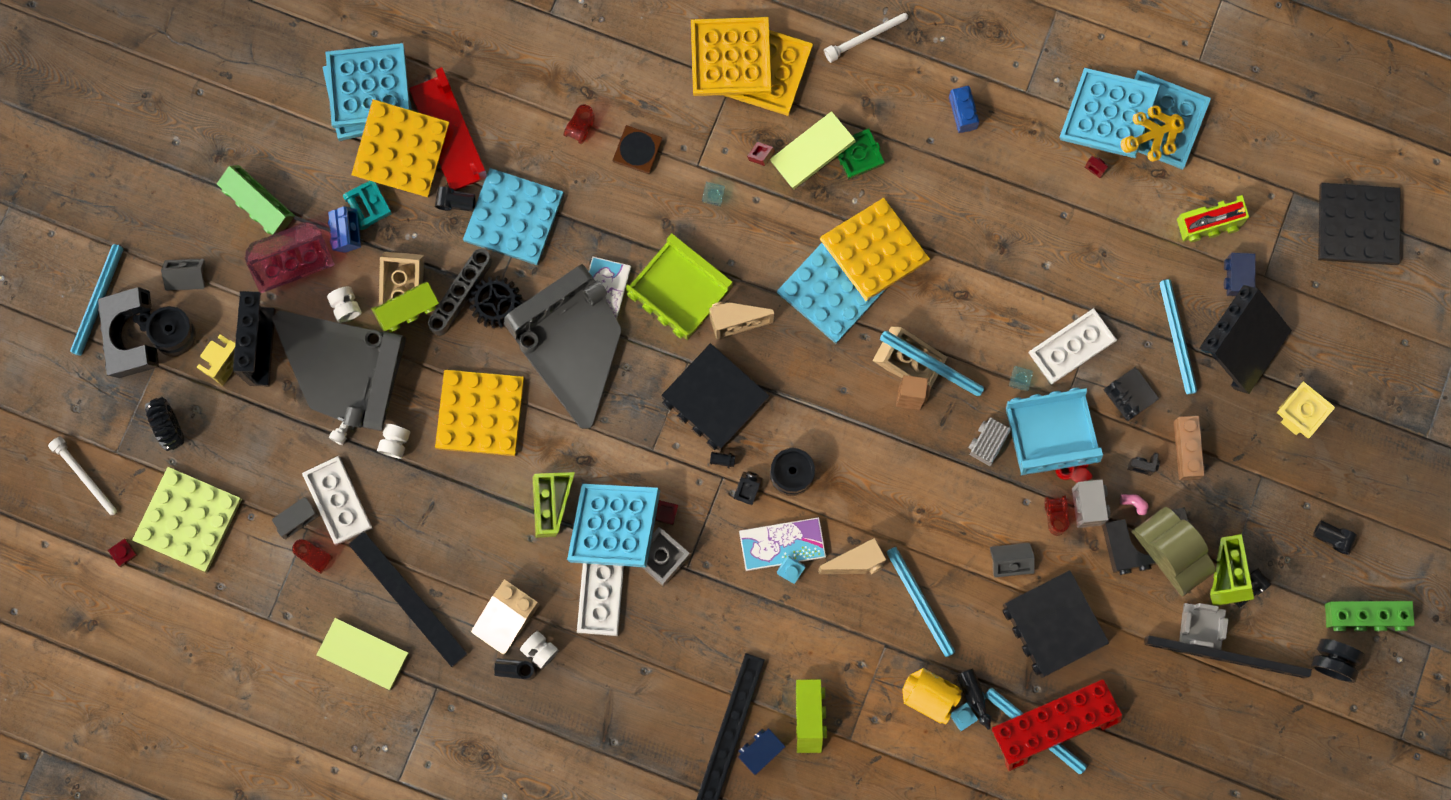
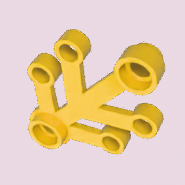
(1157, 132)

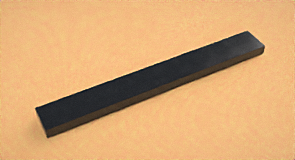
(408, 599)
(1227, 657)
(731, 728)

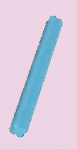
(99, 292)
(1178, 337)
(931, 363)
(920, 602)
(1059, 750)

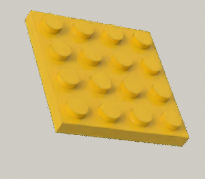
(730, 56)
(787, 67)
(400, 148)
(874, 249)
(479, 413)

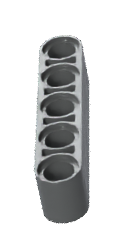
(460, 301)

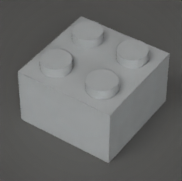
(1090, 503)
(664, 557)

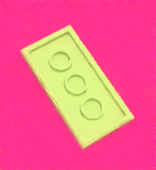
(812, 150)
(362, 654)

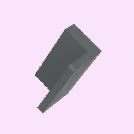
(183, 274)
(294, 518)
(1012, 560)

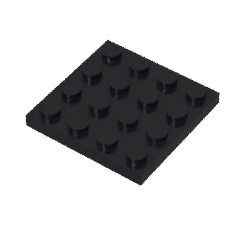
(1359, 224)

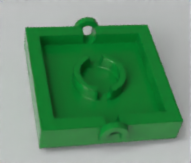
(861, 155)

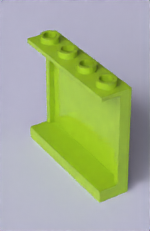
(679, 287)

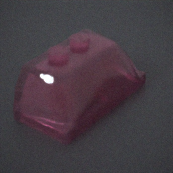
(287, 256)

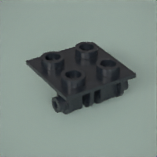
(1131, 394)

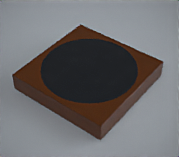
(637, 149)

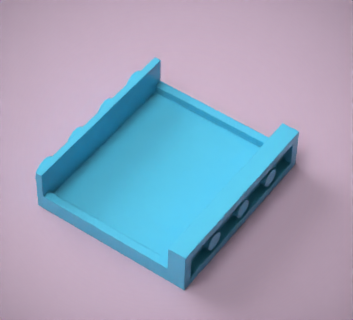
(1053, 431)

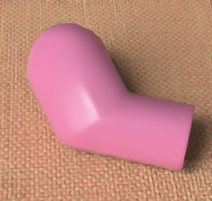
(1135, 500)

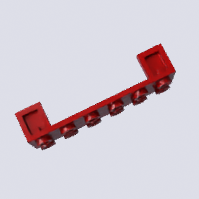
(458, 154)
(1056, 723)

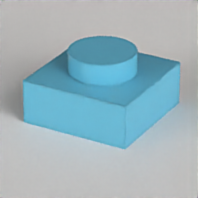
(790, 569)
(963, 717)

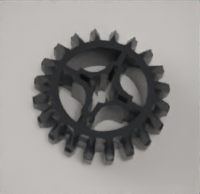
(487, 304)
(164, 424)

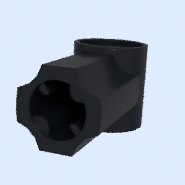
(450, 199)
(1340, 539)
(1259, 584)
(513, 669)

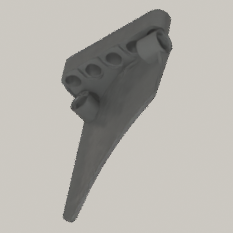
(571, 339)
(341, 367)

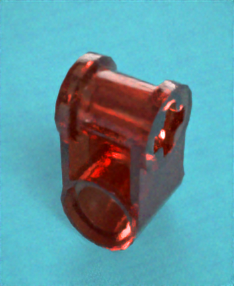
(578, 127)
(1057, 510)
(314, 556)

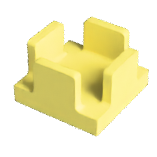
(219, 359)
(1304, 410)

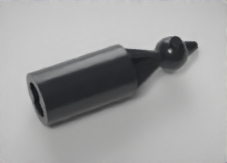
(974, 695)

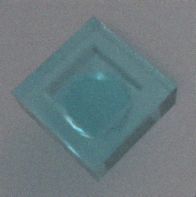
(713, 194)
(1020, 378)

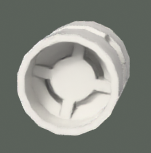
(344, 304)
(393, 441)
(539, 650)

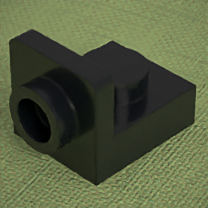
(1141, 465)
(747, 487)

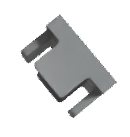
(1203, 625)

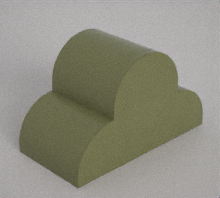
(1176, 549)

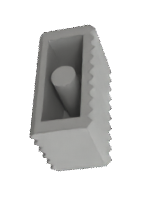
(989, 442)

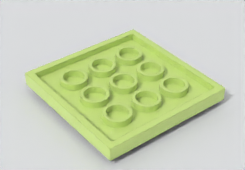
(187, 519)

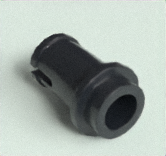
(722, 459)

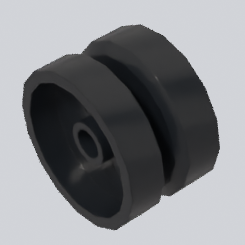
(170, 331)
(792, 483)
(1337, 660)

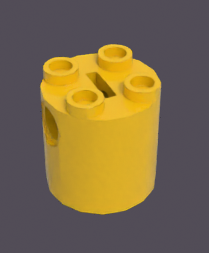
(931, 695)

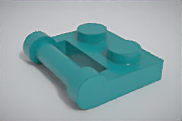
(373, 201)

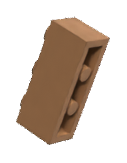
(913, 392)
(1189, 448)

